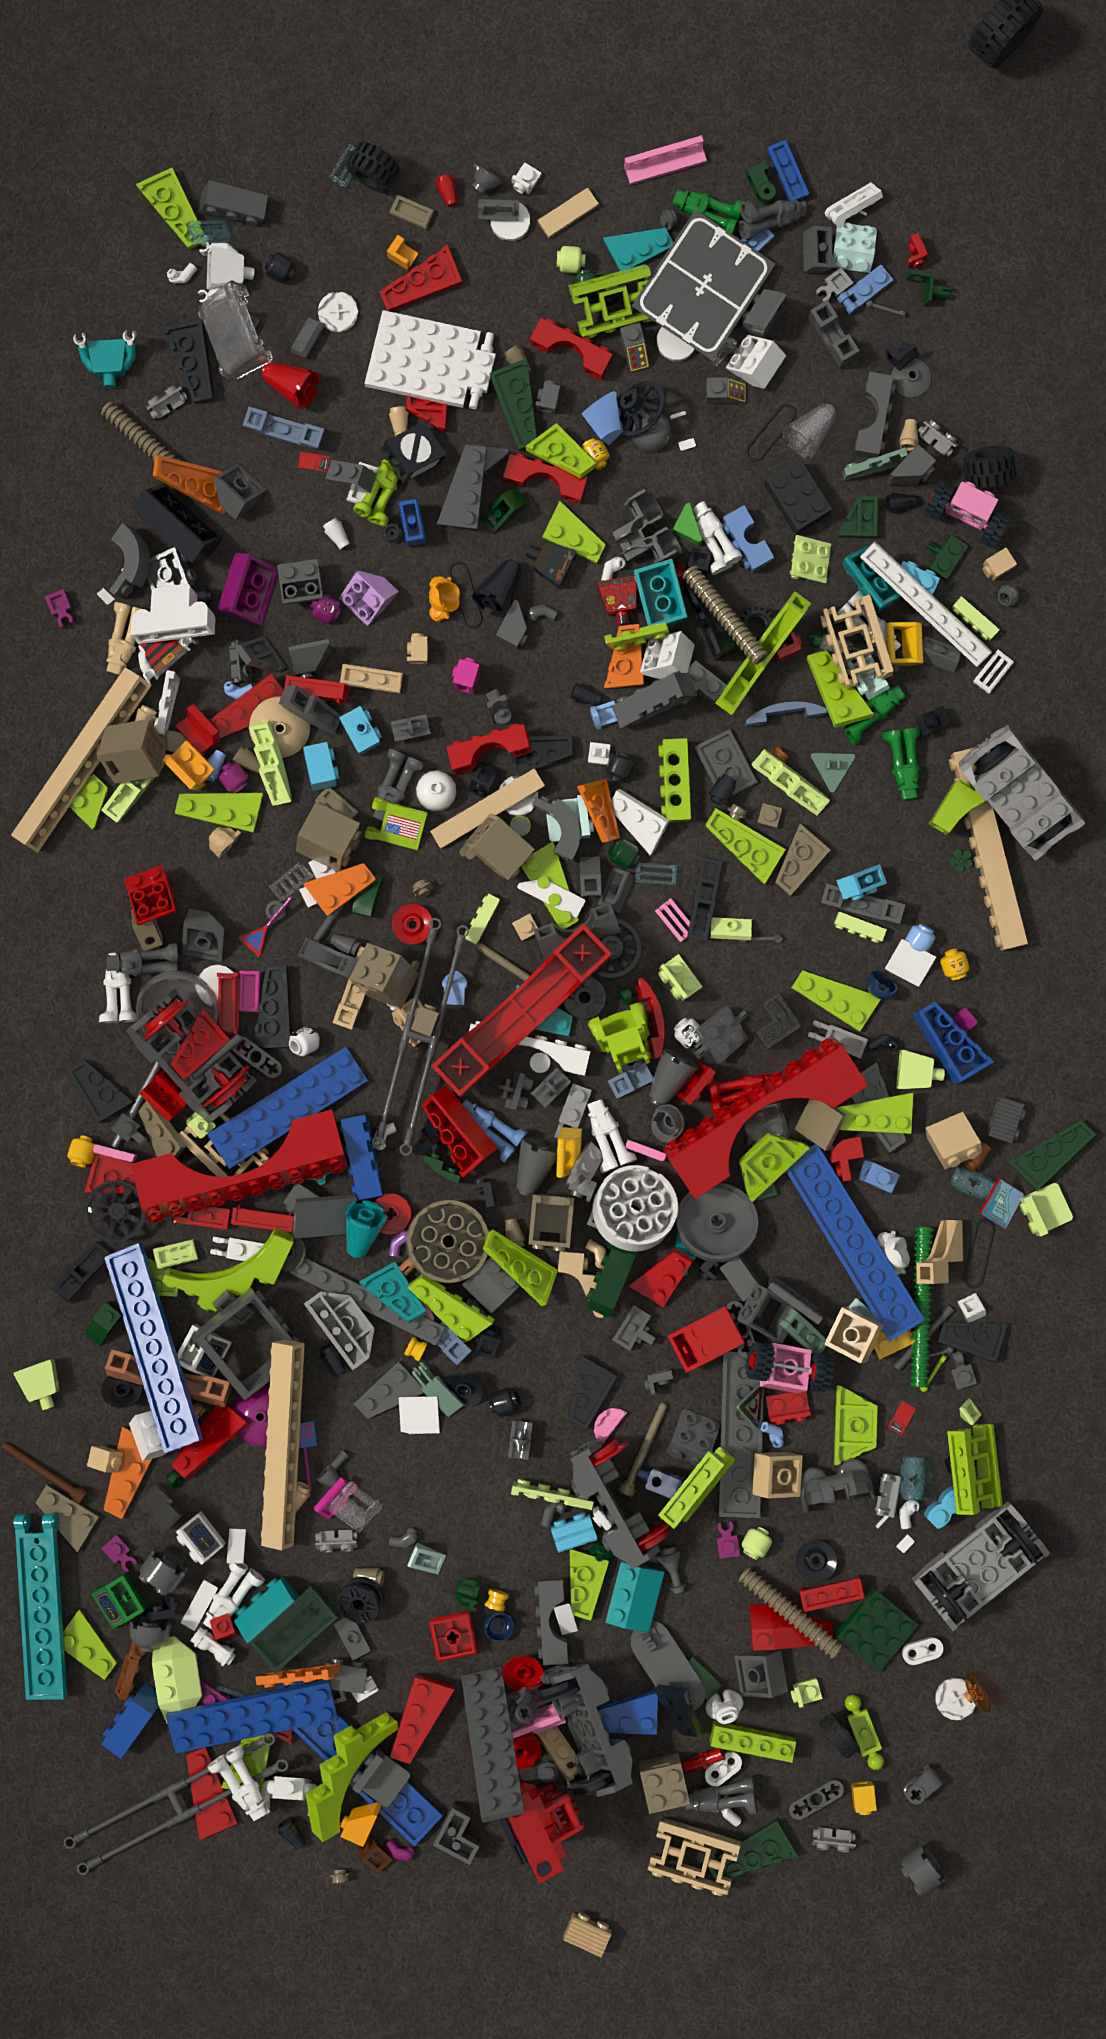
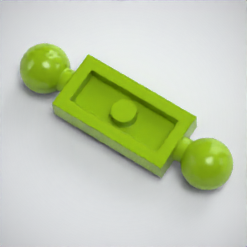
(864, 1732)

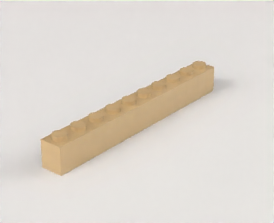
(79, 761)
(993, 868)
(282, 1444)

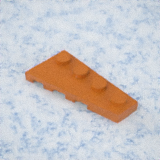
(189, 479)
(126, 1481)
(303, 1674)

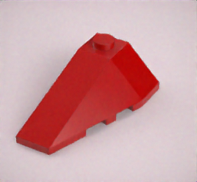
(773, 1632)

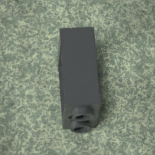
(754, 1304)

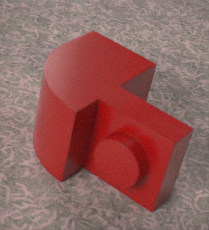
(844, 1151)

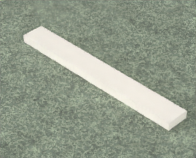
(926, 604)

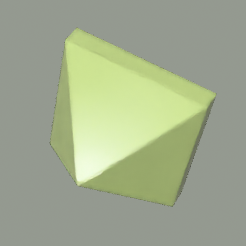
(969, 1412)

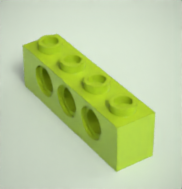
(676, 748)
(752, 1741)

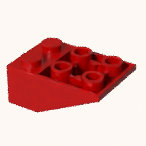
(150, 894)
(706, 1339)

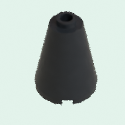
(498, 588)

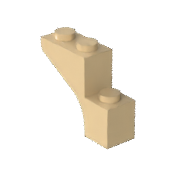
(946, 1248)
(574, 1264)

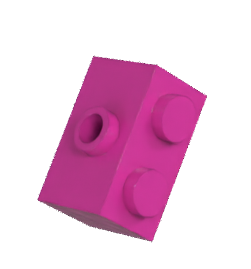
(466, 675)

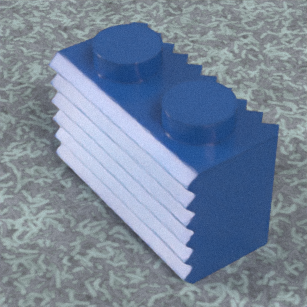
(412, 522)

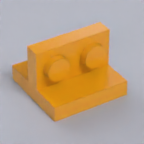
(190, 766)

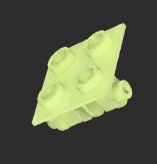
(810, 559)

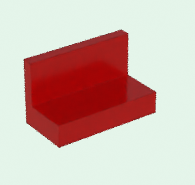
(198, 730)

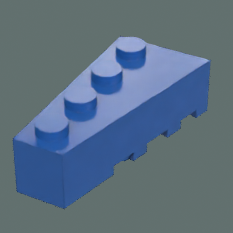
(950, 1043)
(362, 1157)

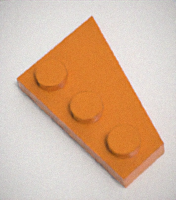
(600, 807)
(340, 887)

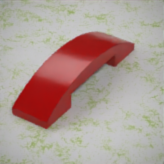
(645, 992)

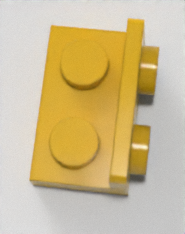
(885, 1347)

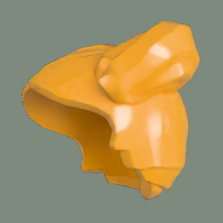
(443, 598)

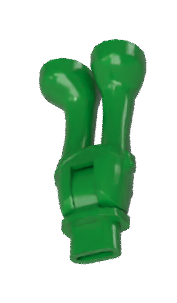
(693, 201)
(880, 706)
(905, 774)

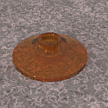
(976, 1694)

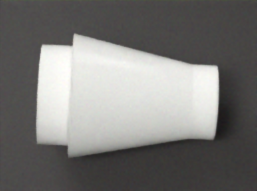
(336, 533)

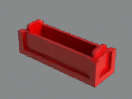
(323, 689)
(228, 1002)
(262, 1219)
(831, 1594)

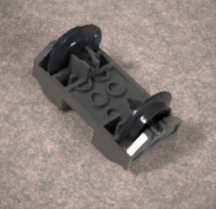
(576, 1695)

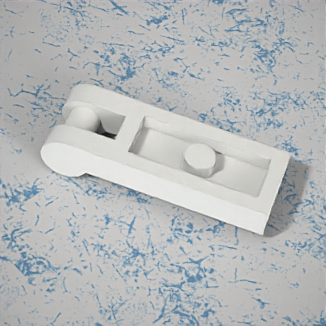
(853, 204)

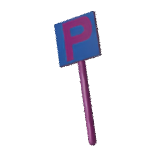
(307, 1439)

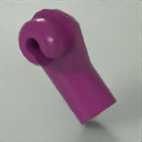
(399, 1853)

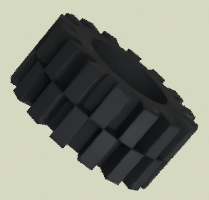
(756, 612)

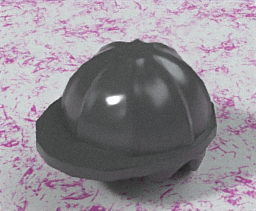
(667, 1122)

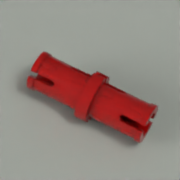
(704, 1760)

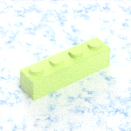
(974, 618)
(482, 919)
(859, 926)

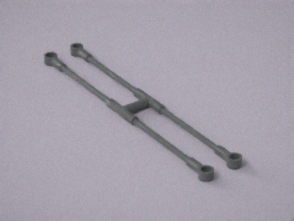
(408, 1033)
(182, 1814)

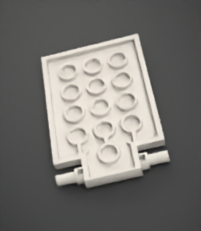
(430, 360)

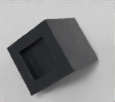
(902, 355)

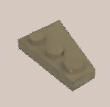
(801, 859)
(161, 1132)
(74, 1519)

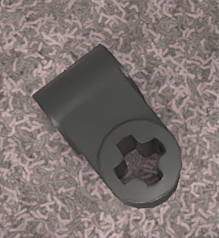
(521, 1709)
(924, 1784)

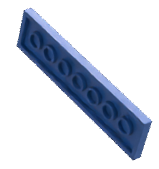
(297, 1099)
(252, 1716)

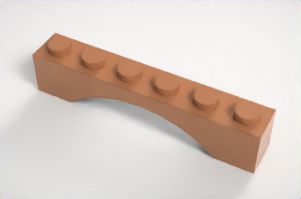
(200, 1388)

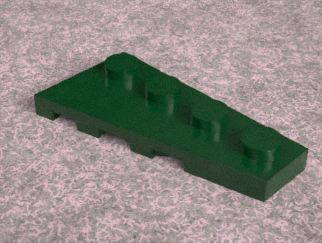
(515, 396)
(1046, 1159)
(757, 1850)

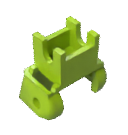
(623, 1035)

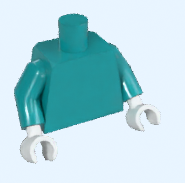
(108, 357)

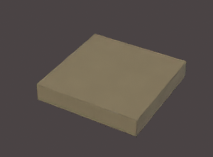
(820, 1123)

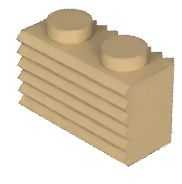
(587, 1933)

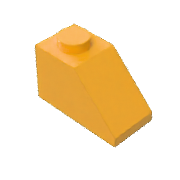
(359, 1823)

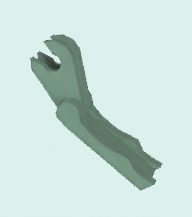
(447, 1400)

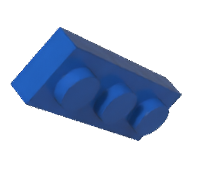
(787, 171)

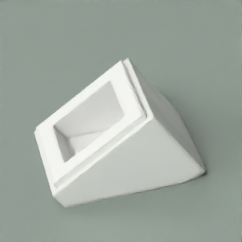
(972, 1308)

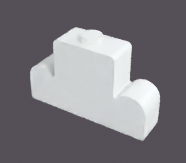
(172, 616)

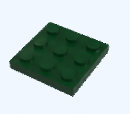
(876, 1630)

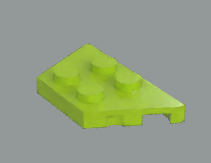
(768, 1161)
(853, 1425)

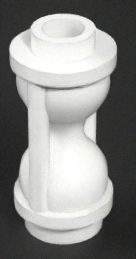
(205, 1641)

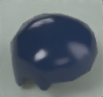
(881, 987)
(493, 1628)

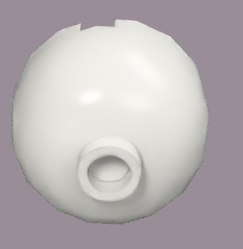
(436, 790)

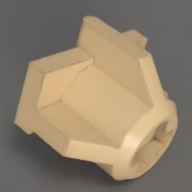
(222, 840)

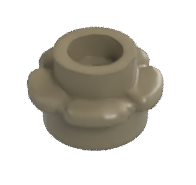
(737, 812)
(340, 1876)

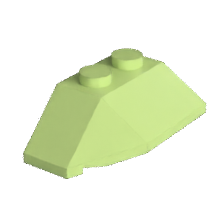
(176, 1676)

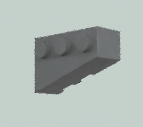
(232, 203)

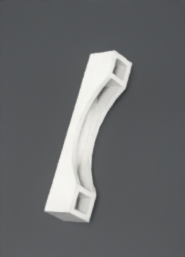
(570, 1059)

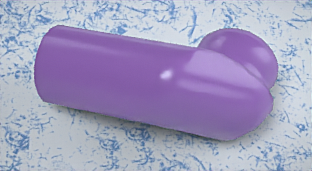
(396, 1241)

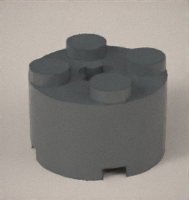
(163, 1571)
(923, 1870)

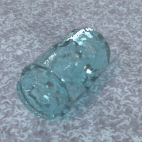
(960, 1183)
(909, 1467)

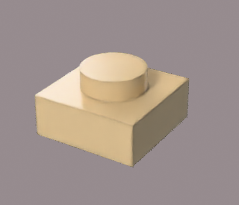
(525, 927)

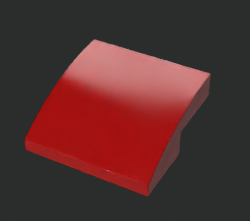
(164, 1095)

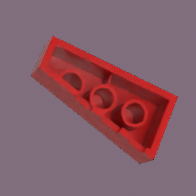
(458, 1130)

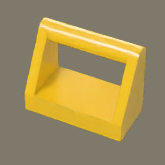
(911, 643)
(568, 1150)

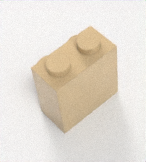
(954, 1140)

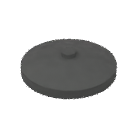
(717, 1223)

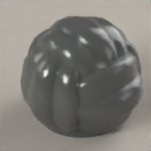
(1008, 595)

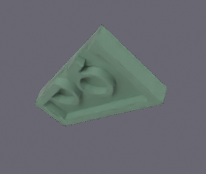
(874, 464)

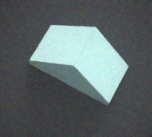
(426, 1559)

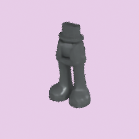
(781, 214)
(392, 794)
(131, 961)
(710, 1799)

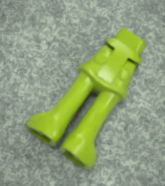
(387, 481)

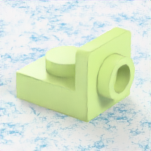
(199, 1125)
(806, 1692)

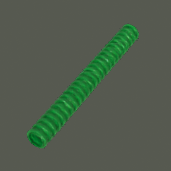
(922, 1293)

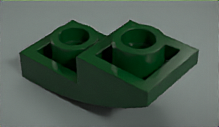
(367, 900)
(436, 1164)

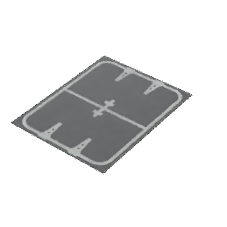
(703, 284)

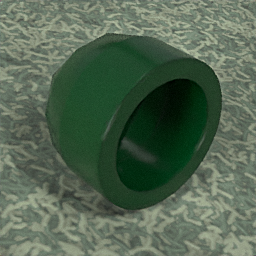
(628, 995)
(175, 1479)

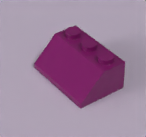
(248, 588)

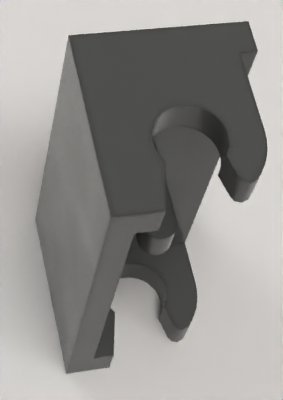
(740, 1276)

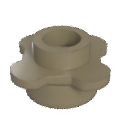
(422, 888)

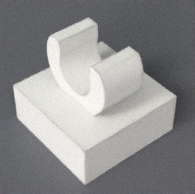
(599, 753)

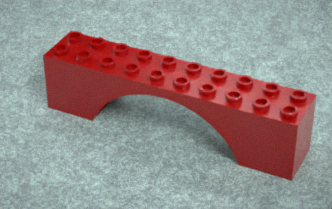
(522, 1011)
(820, 1075)
(308, 1152)

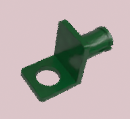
(930, 289)

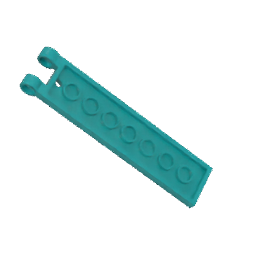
(40, 1608)

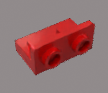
(787, 1406)

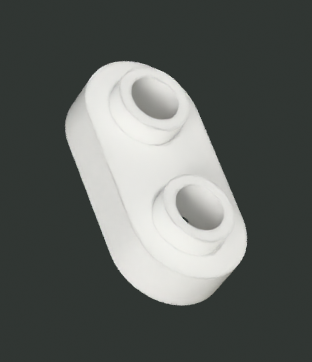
(922, 1652)
(724, 1769)

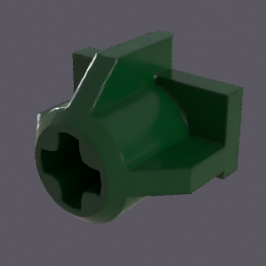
(467, 1592)

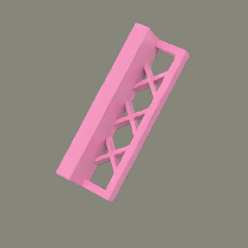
(665, 160)
(542, 1720)

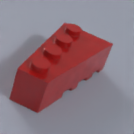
(422, 1709)

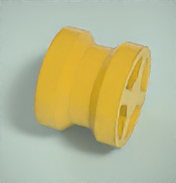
(415, 1348)
(496, 1600)

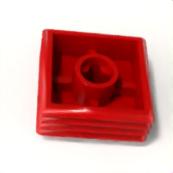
(445, 1647)

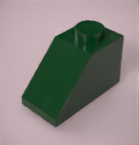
(504, 509)
(103, 1323)

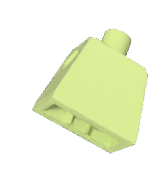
(916, 1071)
(39, 1382)

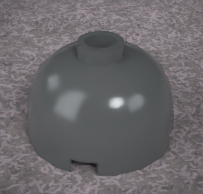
(656, 437)
(149, 1633)

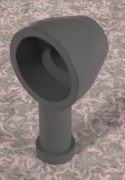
(331, 1475)

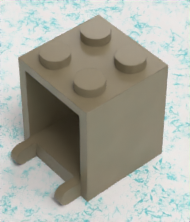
(132, 750)
(328, 836)
(498, 847)
(384, 975)
(554, 1216)
(663, 1783)

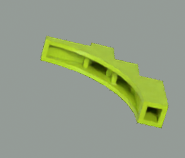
(770, 641)
(955, 805)
(263, 1265)
(336, 1773)

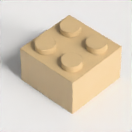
(854, 1334)
(777, 1474)

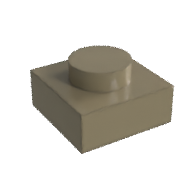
(769, 815)

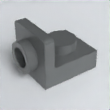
(661, 1377)

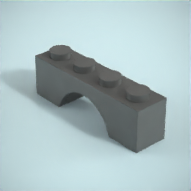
(878, 391)
(600, 922)
(553, 1646)

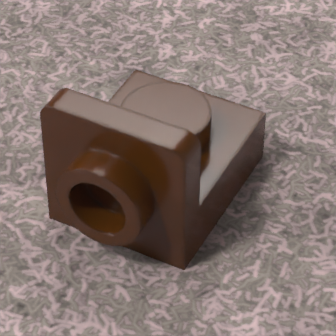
(374, 1855)

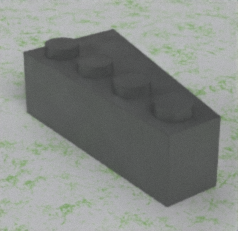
(465, 493)
(654, 699)

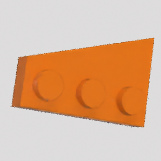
(626, 664)

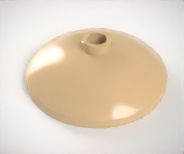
(295, 730)

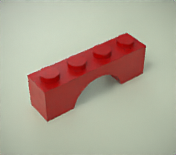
(550, 336)
(521, 470)
(465, 755)

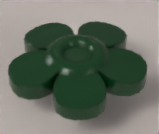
(960, 860)
(600, 1551)

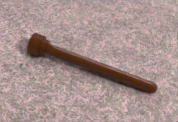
(78, 1494)

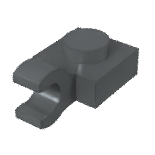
(127, 1128)
(962, 1373)

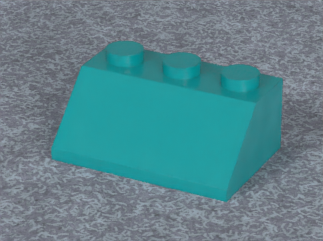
(869, 581)
(661, 593)
(635, 1597)
(265, 1608)

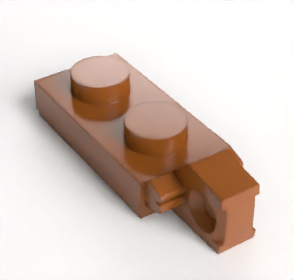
(129, 1669)

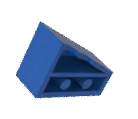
(631, 1714)
(131, 1721)

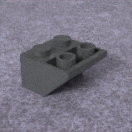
(300, 581)

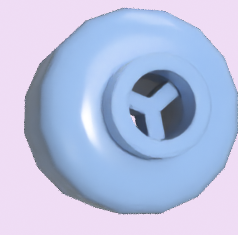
(920, 937)

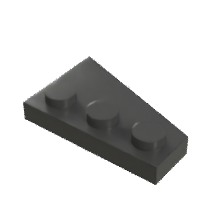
(387, 1390)

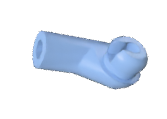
(235, 691)
(775, 1433)

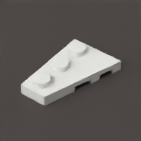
(167, 702)
(640, 820)

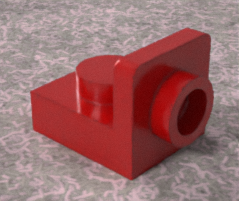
(918, 249)
(788, 650)
(223, 1627)

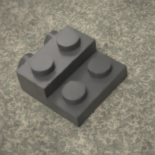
(170, 569)

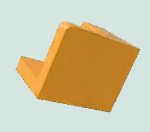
(401, 253)

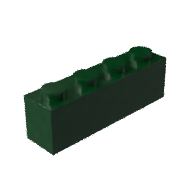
(610, 1280)

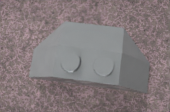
(344, 1325)

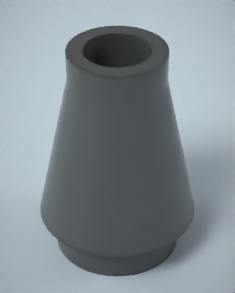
(345, 944)

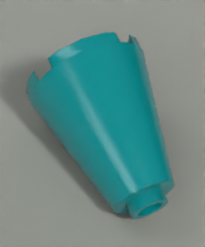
(363, 1226)

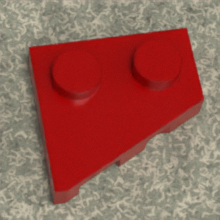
(428, 411)

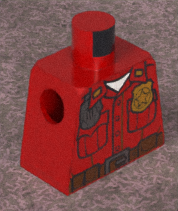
(619, 597)

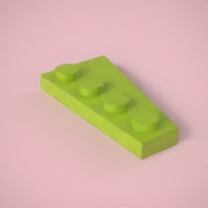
(170, 202)
(547, 868)

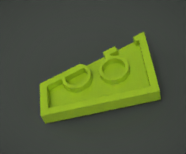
(562, 451)
(570, 532)
(629, 637)
(586, 1581)
(87, 1647)

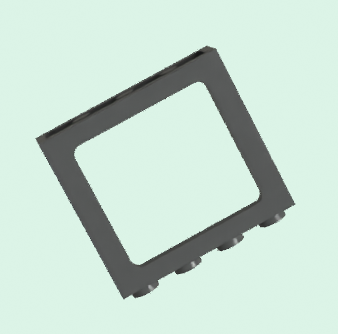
(261, 1375)

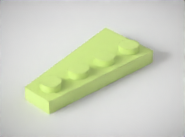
(550, 1495)

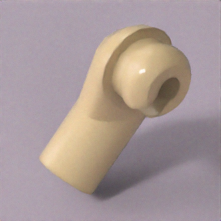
(598, 1251)

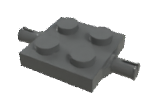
(721, 1034)

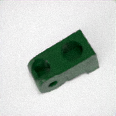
(760, 184)

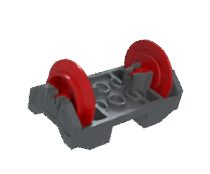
(166, 1031)
(629, 1536)

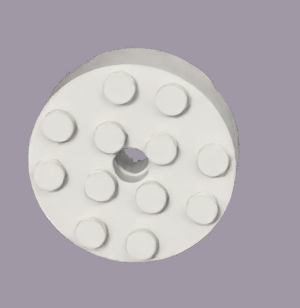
(628, 1227)

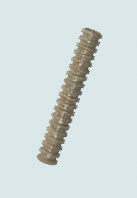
(134, 431)
(725, 616)
(790, 1612)

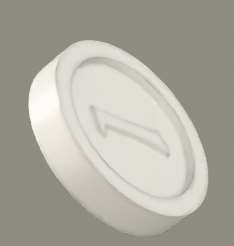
(540, 1062)

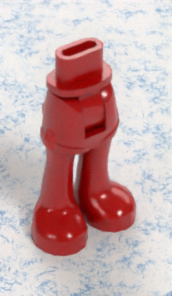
(716, 1088)

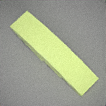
(271, 762)
(790, 782)
(125, 797)

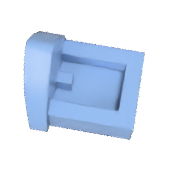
(603, 715)
(457, 990)

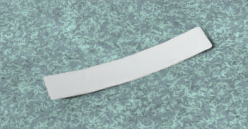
(199, 1605)

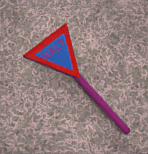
(255, 939)

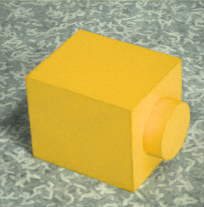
(863, 1797)

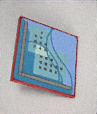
(1001, 1203)

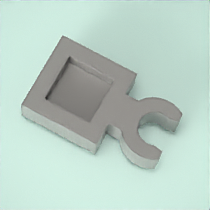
(836, 283)

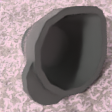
(485, 179)

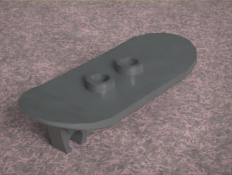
(666, 1661)

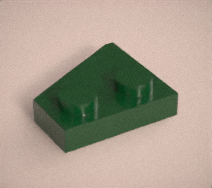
(861, 519)

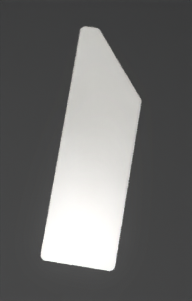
(568, 900)

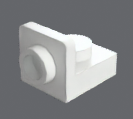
(525, 179)

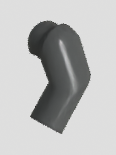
(540, 610)
(550, 1511)
(405, 1541)

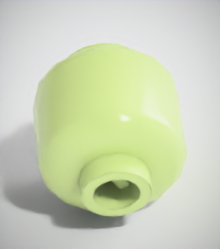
(570, 259)
(756, 1543)

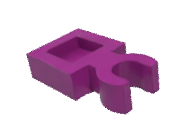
(59, 605)
(728, 1543)
(117, 1550)

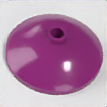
(248, 1409)

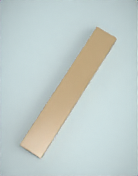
(493, 804)

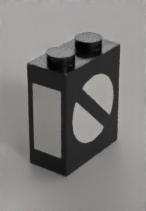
(413, 452)

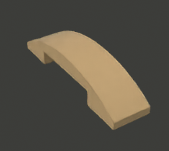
(350, 1003)

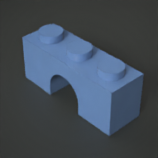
(754, 555)

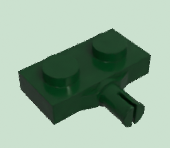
(946, 556)

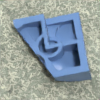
(605, 417)

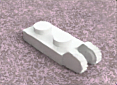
(237, 1248)

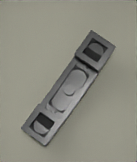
(866, 906)

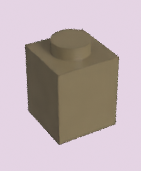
(425, 1020)

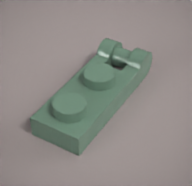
(803, 1332)

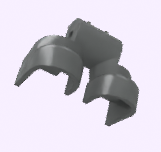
(631, 537)
(818, 1487)

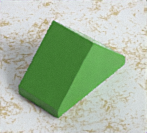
(687, 527)

